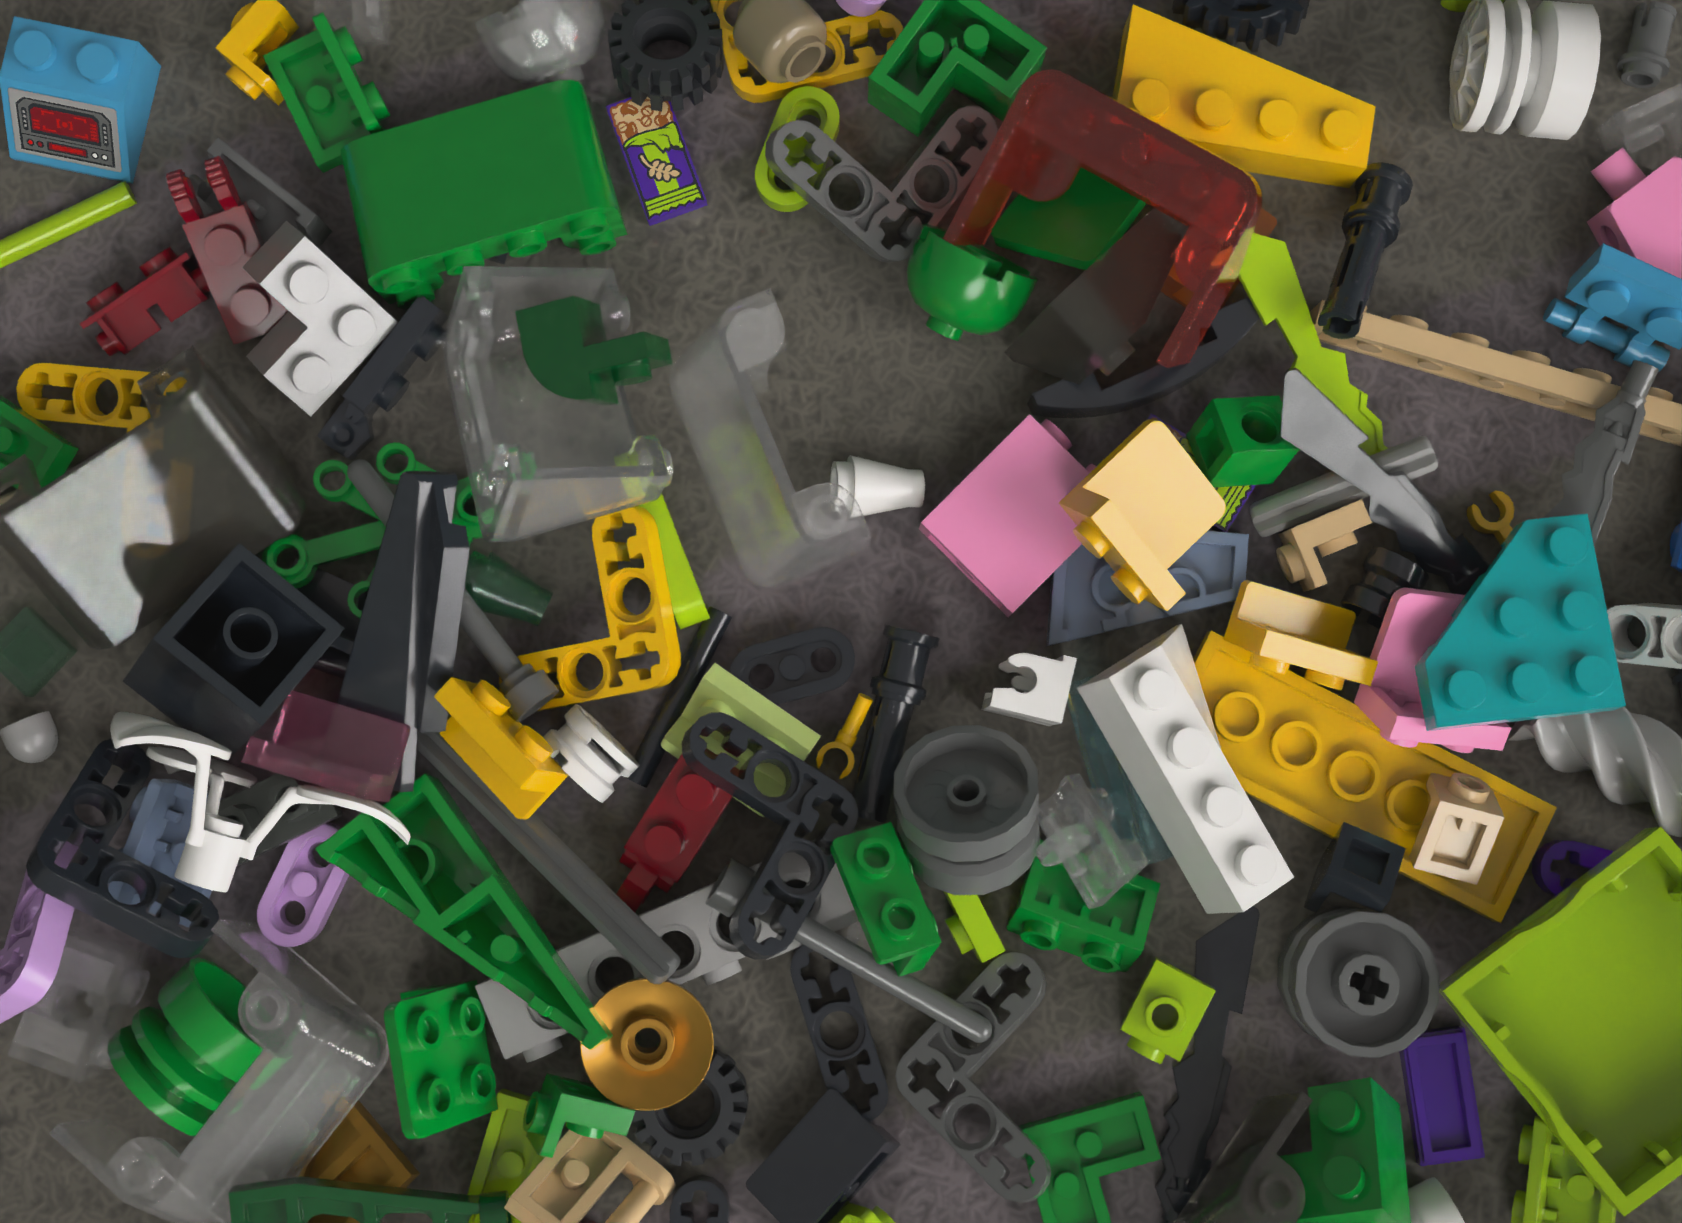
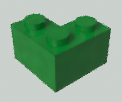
(950, 48)
(1355, 1156)

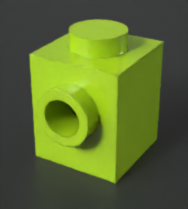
(1166, 1012)

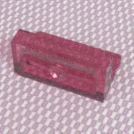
(333, 747)

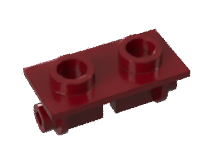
(126, 314)

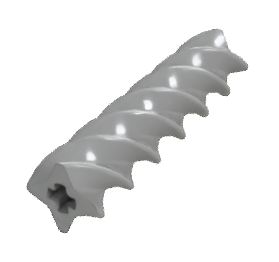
(1627, 752)

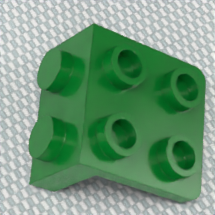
(1072, 227)
(439, 1058)

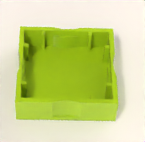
(1590, 1016)

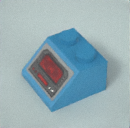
(76, 98)

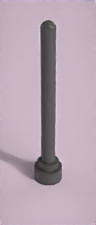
(521, 683)
(731, 888)

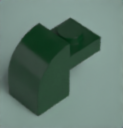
(572, 357)

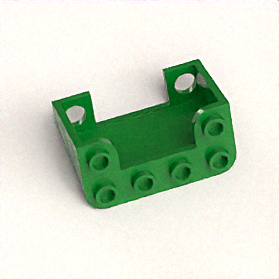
(479, 188)

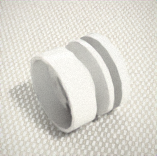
(1524, 67)

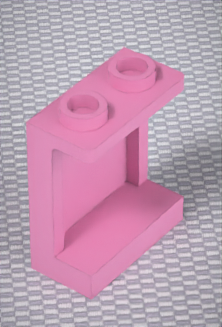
(1007, 517)

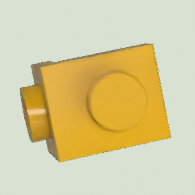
(253, 33)

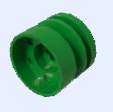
(188, 1052)

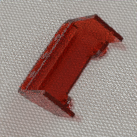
(1070, 125)

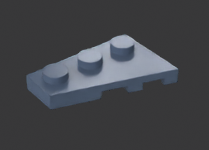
(1089, 602)

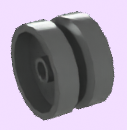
(967, 809)
(1395, 987)

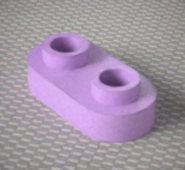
(302, 881)

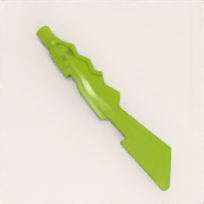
(1277, 295)

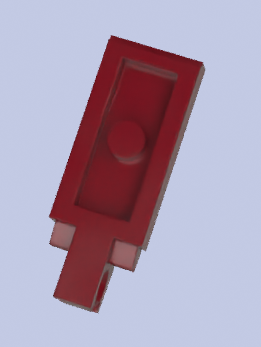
(671, 832)

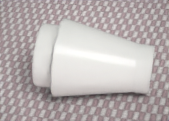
(879, 485)

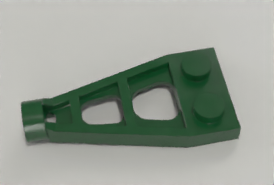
(304, 1197)

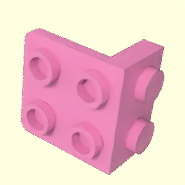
(1393, 700)

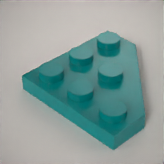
(1526, 636)

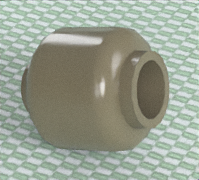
(781, 38)

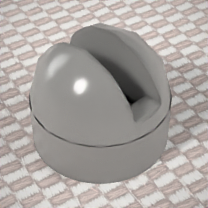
(31, 738)

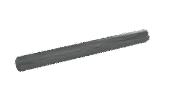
(558, 865)

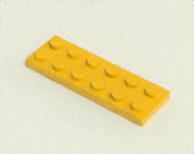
(1331, 766)

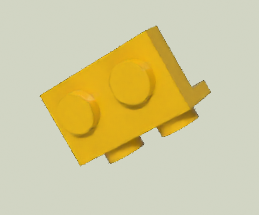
(1297, 631)
(498, 748)

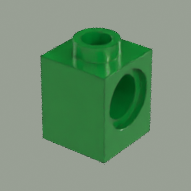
(1241, 441)

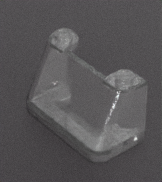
(528, 452)
(769, 525)

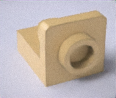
(1328, 533)
(1457, 827)

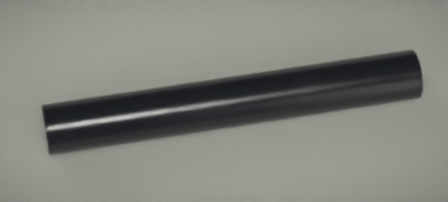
(679, 694)

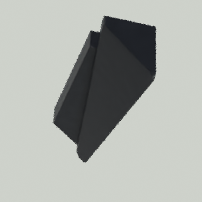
(411, 613)

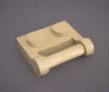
(580, 1173)

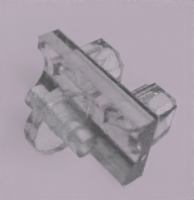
(1085, 843)

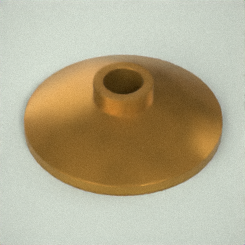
(655, 1075)

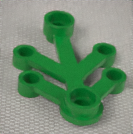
(360, 538)

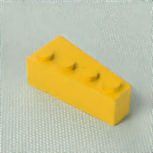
(1241, 104)

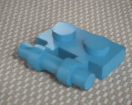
(1629, 293)

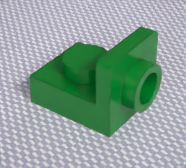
(578, 1105)

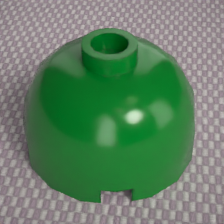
(965, 285)

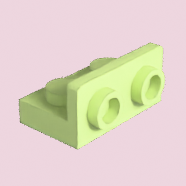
(727, 694)

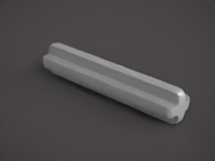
(1333, 492)

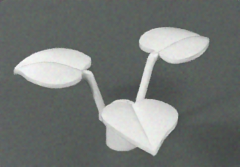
(214, 840)

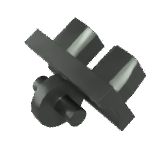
(255, 802)

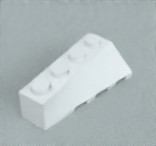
(1171, 753)

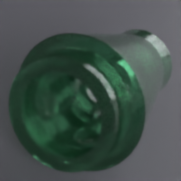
(504, 589)

